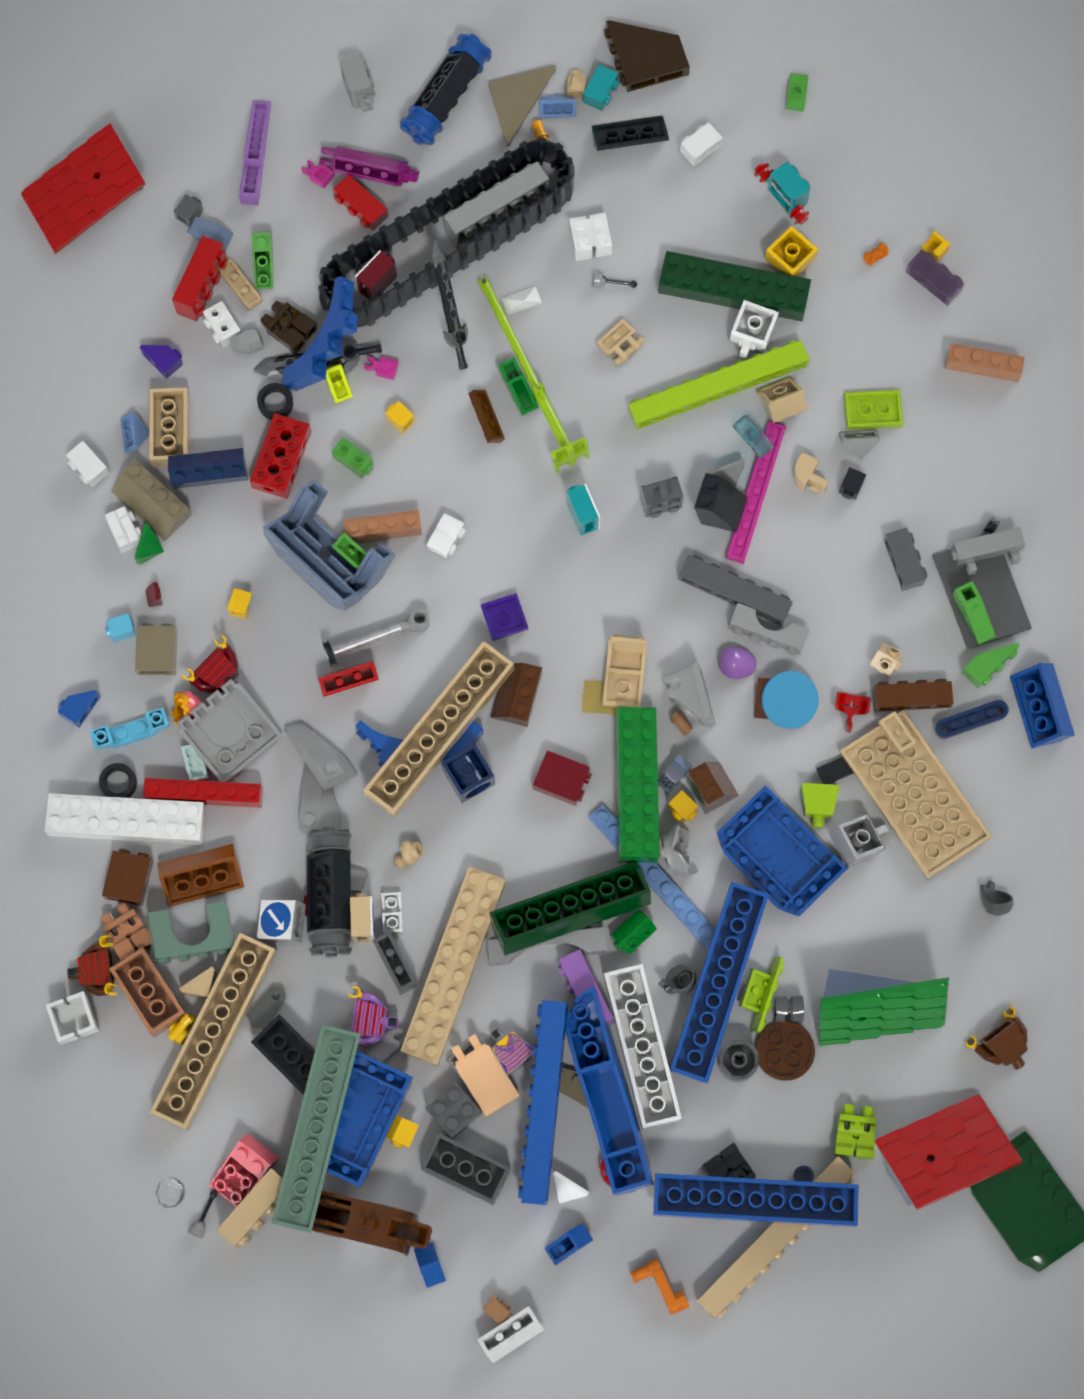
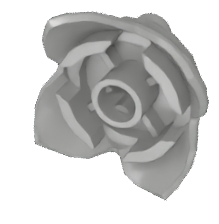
(674, 849)

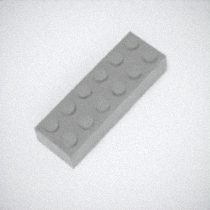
(496, 203)

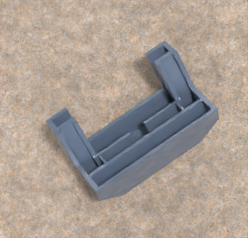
(308, 551)

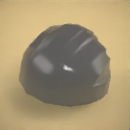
(996, 901)
(679, 980)

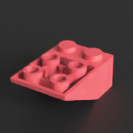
(243, 1169)

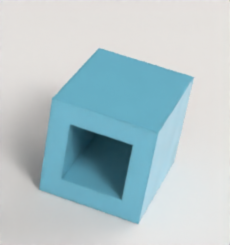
(120, 628)

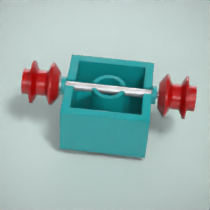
(787, 188)

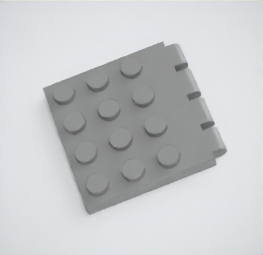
(228, 730)

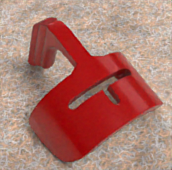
(858, 701)

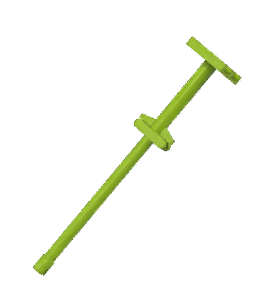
(568, 451)

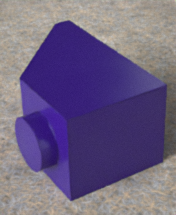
(162, 358)

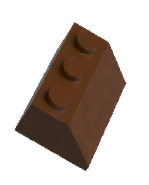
(518, 695)

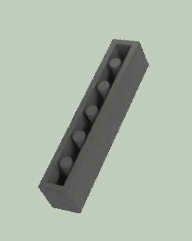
(735, 590)

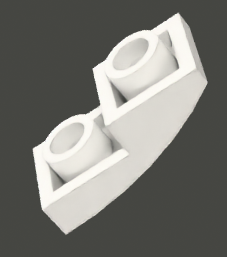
(392, 912)

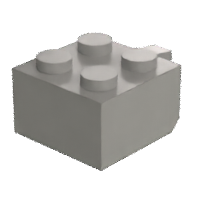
(358, 83)
(858, 840)

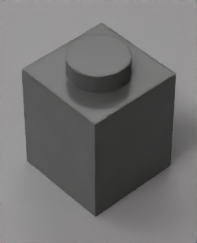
(188, 209)

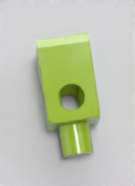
(819, 802)

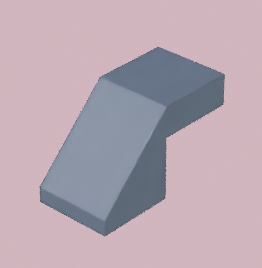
(214, 231)

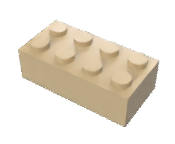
(168, 424)
(252, 1210)

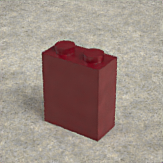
(562, 778)

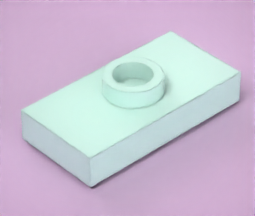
(194, 764)

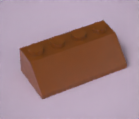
(200, 875)

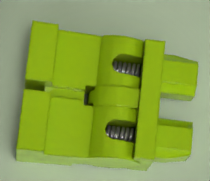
(844, 1140)

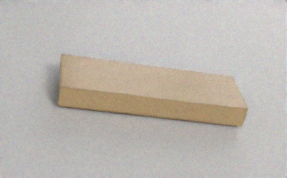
(240, 285)

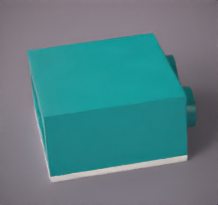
(583, 509)

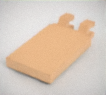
(484, 1077)

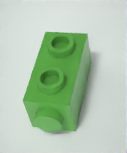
(353, 458)

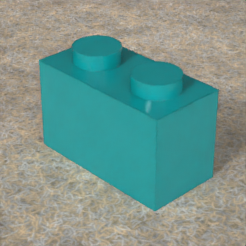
(600, 88)

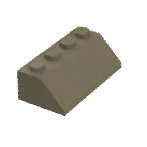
(150, 500)

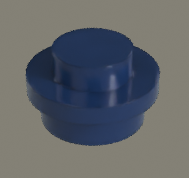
(804, 1173)

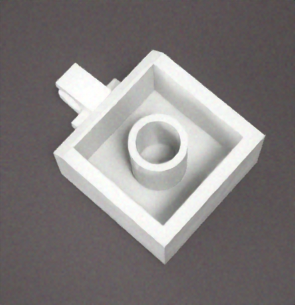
(753, 328)

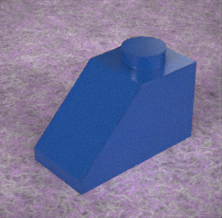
(78, 706)
(568, 1244)

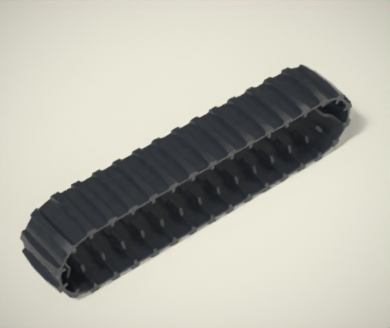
(387, 236)

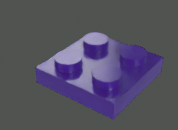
(504, 617)

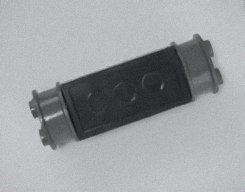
(329, 892)

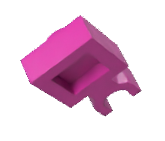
(319, 175)
(384, 368)

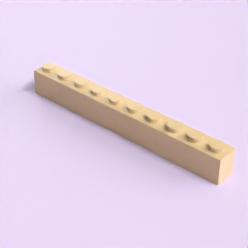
(762, 1251)

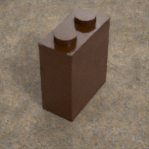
(127, 877)

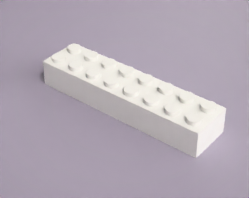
(125, 819)
(642, 1047)

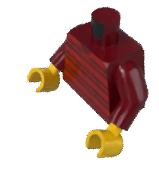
(215, 669)

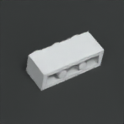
(510, 1334)

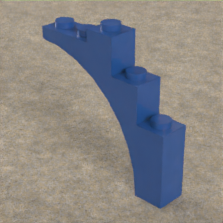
(327, 345)
(388, 744)

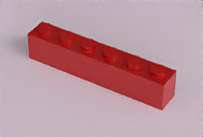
(204, 791)

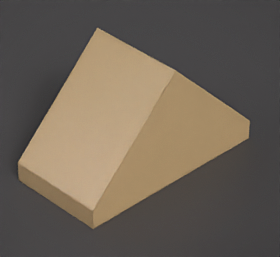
(200, 985)

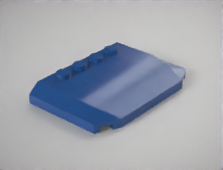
(779, 853)
(366, 1117)

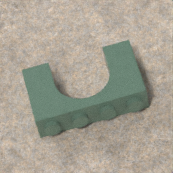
(167, 947)

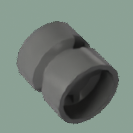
(789, 1008)

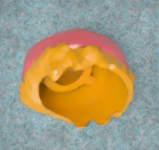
(184, 703)

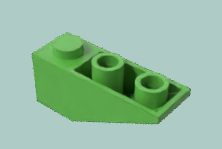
(263, 259)
(974, 612)
(985, 664)

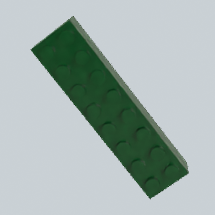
(732, 284)
(570, 908)

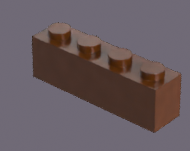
(913, 695)

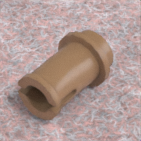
(681, 723)

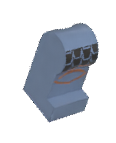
(674, 773)

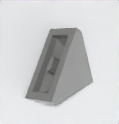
(860, 441)
(730, 471)

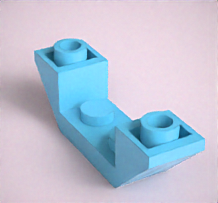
(130, 732)

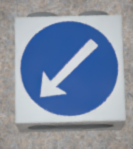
(281, 921)

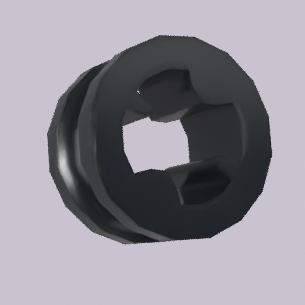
(991, 526)

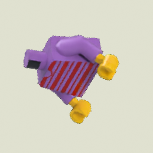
(370, 1018)

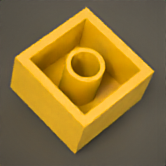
(791, 253)

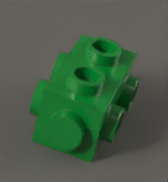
(633, 932)

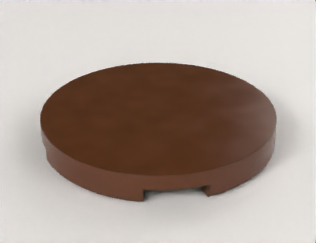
(785, 1051)

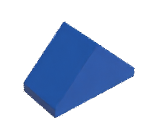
(429, 1265)

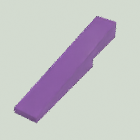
(255, 153)

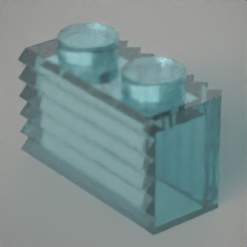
(753, 436)

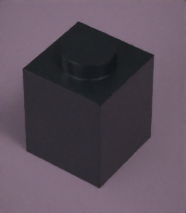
(852, 483)

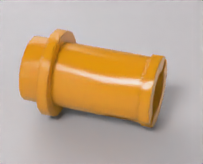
(539, 130)

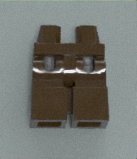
(289, 326)

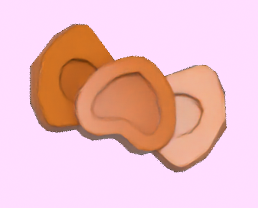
(876, 254)

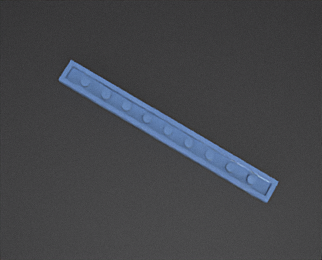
(659, 883)

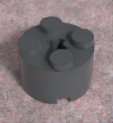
(738, 1072)

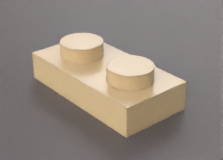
(897, 732)

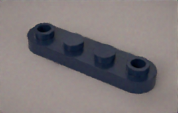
(971, 719)

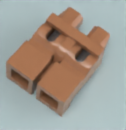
(137, 933)

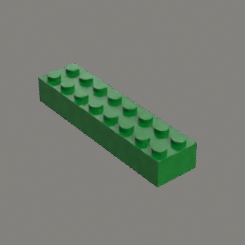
(637, 785)

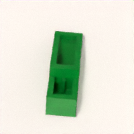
(517, 386)

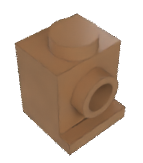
(497, 1310)

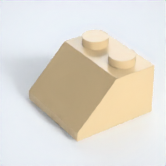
(782, 399)

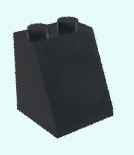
(720, 503)

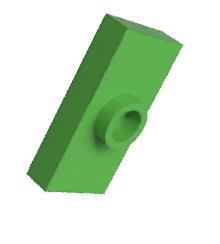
(797, 92)

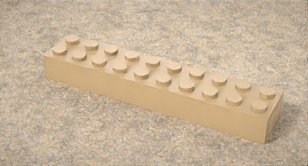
(439, 729)
(453, 967)
(214, 1032)

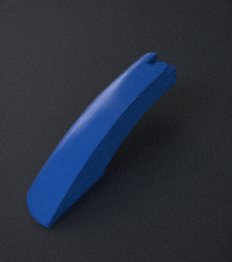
(607, 1095)

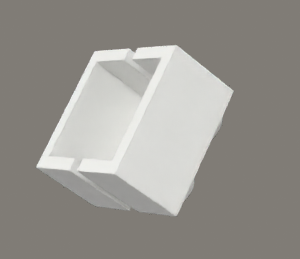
(588, 234)
(72, 1019)

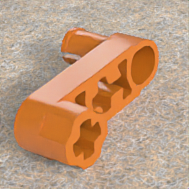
(674, 1302)

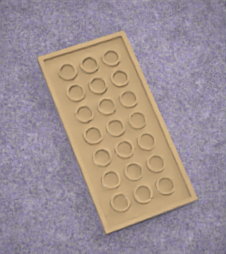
(916, 798)

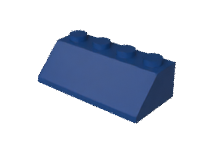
(1042, 705)

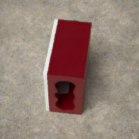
(376, 275)

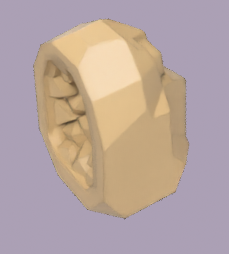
(576, 84)

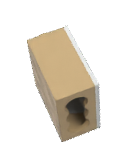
(362, 918)

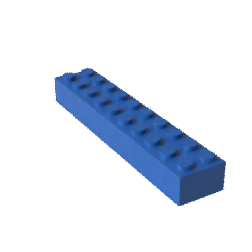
(718, 982)
(544, 1102)
(756, 1200)

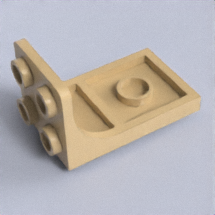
(624, 671)

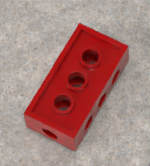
(286, 466)

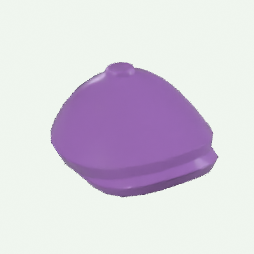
(736, 663)

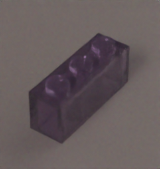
(935, 277)

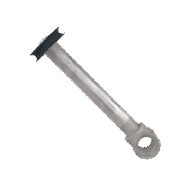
(377, 635)

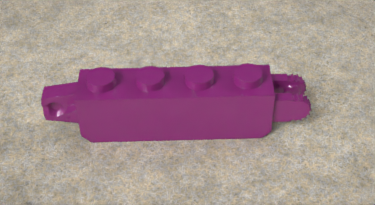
(368, 166)

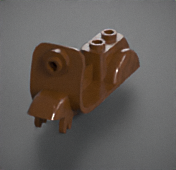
(370, 1223)

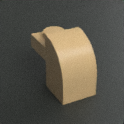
(805, 475)

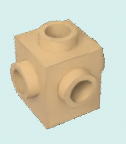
(887, 659)

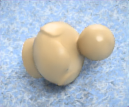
(409, 854)

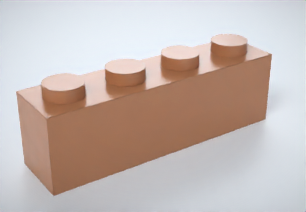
(984, 362)
(383, 526)

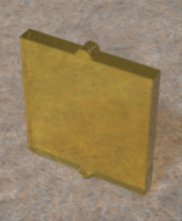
(593, 699)

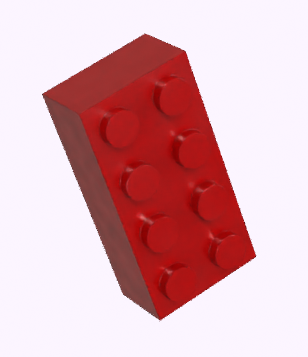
(200, 279)

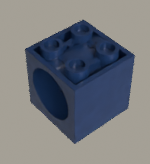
(468, 773)

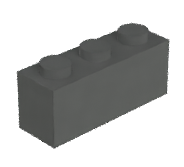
(905, 559)
(395, 963)

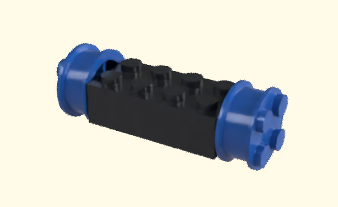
(444, 89)

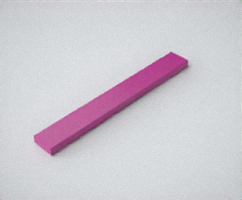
(756, 492)

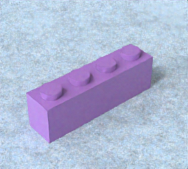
(581, 978)

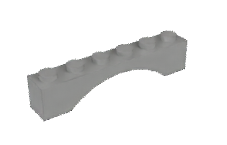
(589, 941)

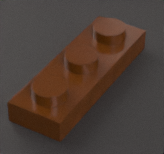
(486, 416)

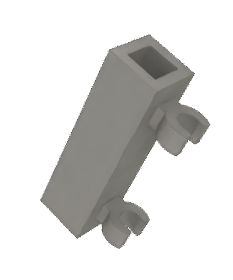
(988, 546)

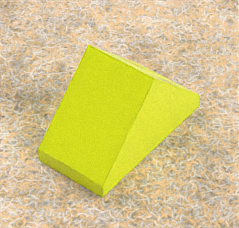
(338, 383)

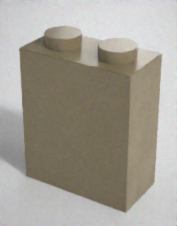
(156, 649)

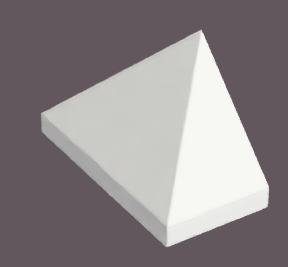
(521, 300)
(567, 1189)

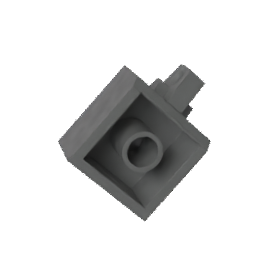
(661, 497)

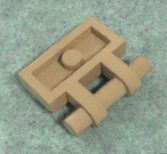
(616, 338)

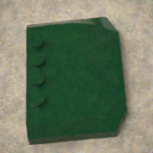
(1032, 1208)

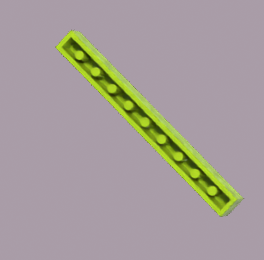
(718, 384)

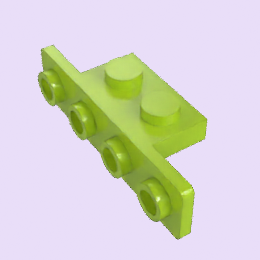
(759, 992)

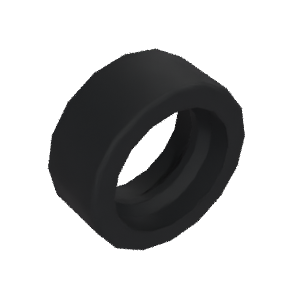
(271, 388)
(113, 768)

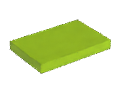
(873, 409)

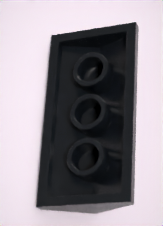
(630, 133)

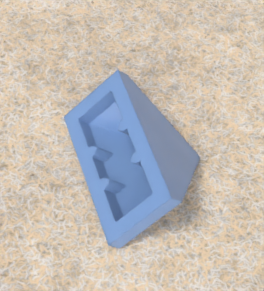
(557, 106)
(133, 432)

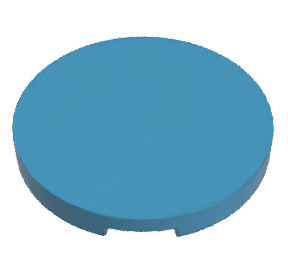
(789, 699)

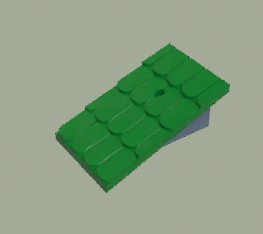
(875, 1006)

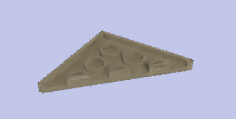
(516, 97)

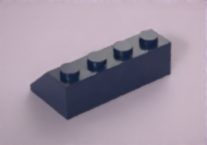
(207, 468)

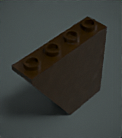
(645, 55)

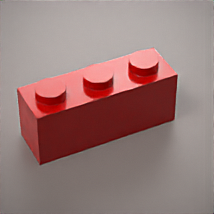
(360, 203)
(347, 678)

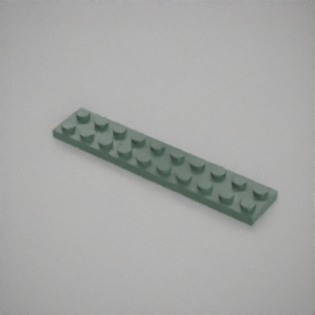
(316, 1129)

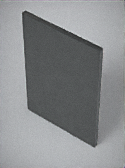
(997, 592)

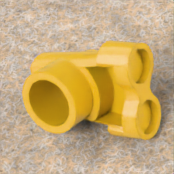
(180, 1031)

